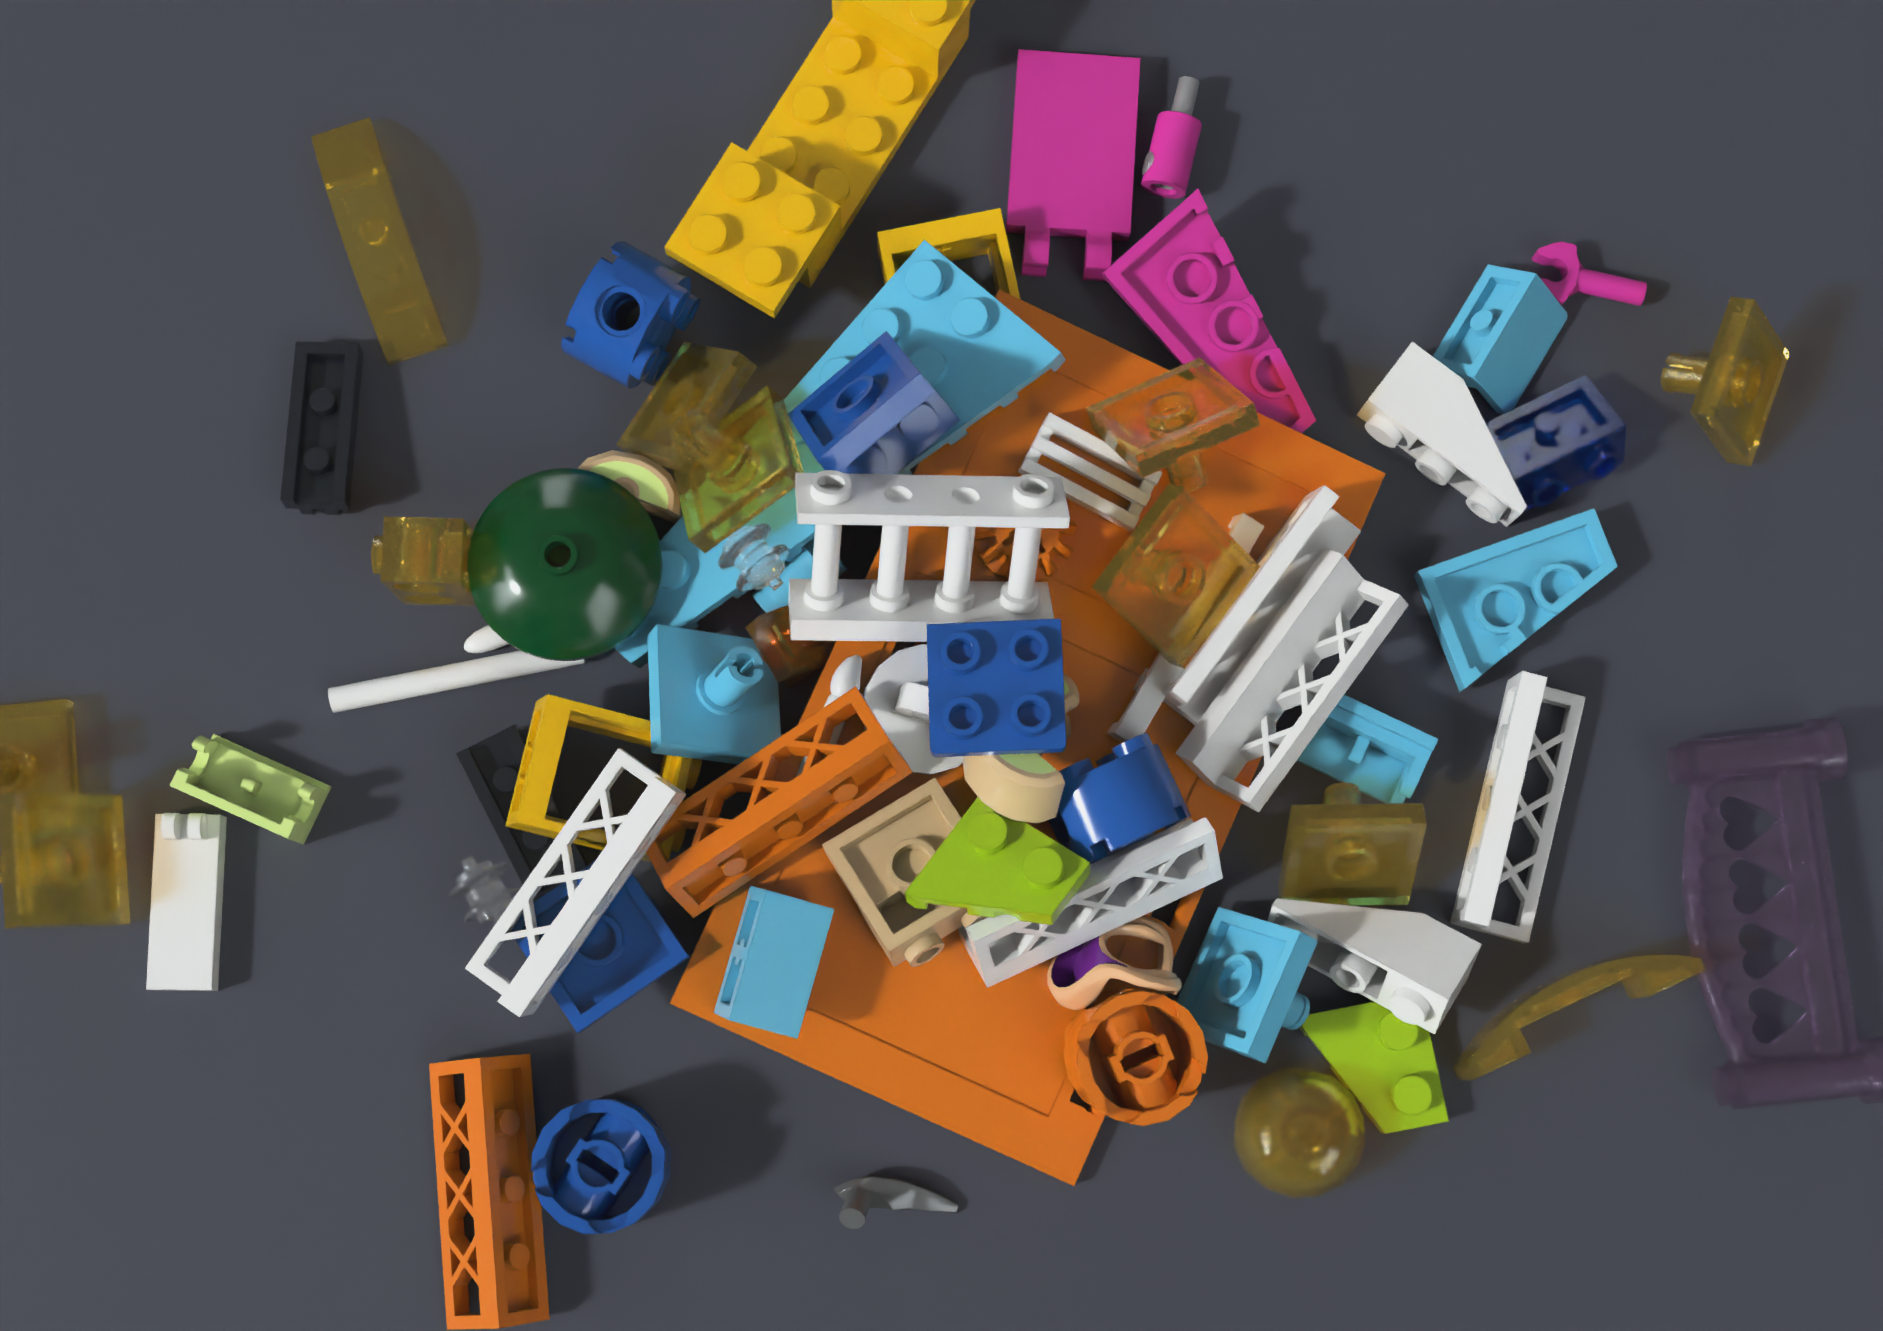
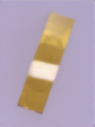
(378, 241)
(1501, 1037)

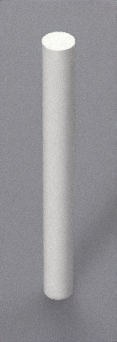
(439, 679)

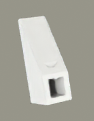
(1438, 423)
(1385, 955)

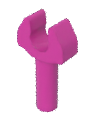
(1586, 281)

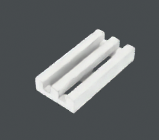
(1100, 449)

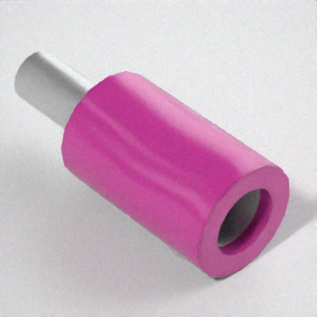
(1173, 145)

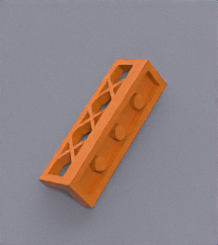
(778, 813)
(497, 1192)

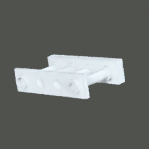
(901, 608)

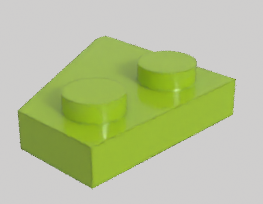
(999, 870)
(1382, 1063)

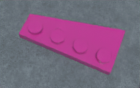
(1198, 306)

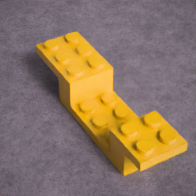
(790, 197)

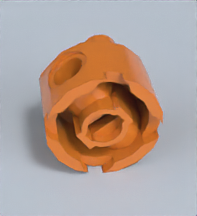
(1135, 1056)

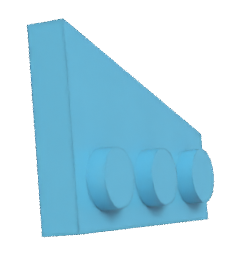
(1510, 589)

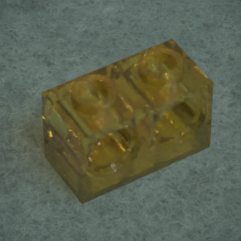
(424, 560)

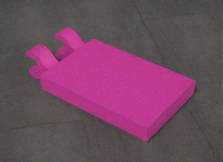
(1072, 155)

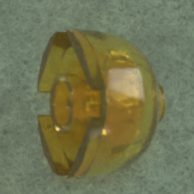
(1299, 1132)

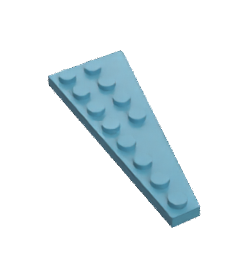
(959, 341)

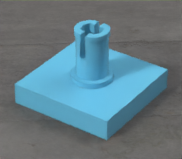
(709, 695)
(1248, 983)

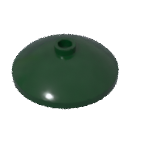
(589, 600)

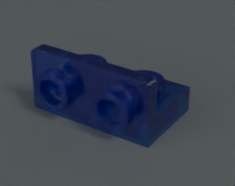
(1560, 441)

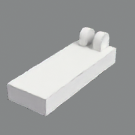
(186, 902)

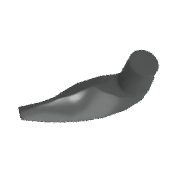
(887, 1194)

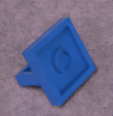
(873, 413)
(617, 959)

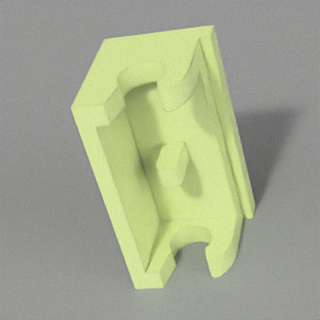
(253, 787)

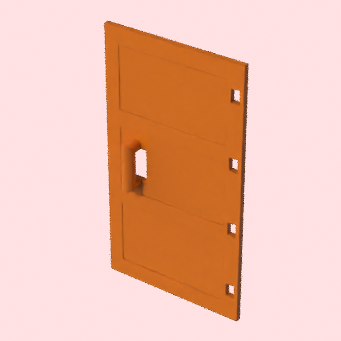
(934, 1031)

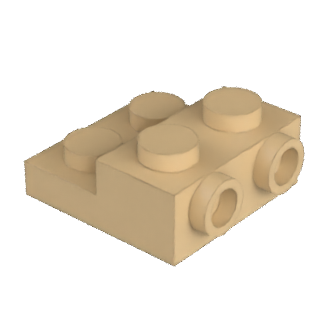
(883, 859)

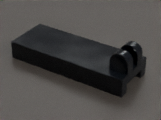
(322, 427)
(493, 772)

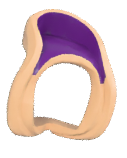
(1082, 972)

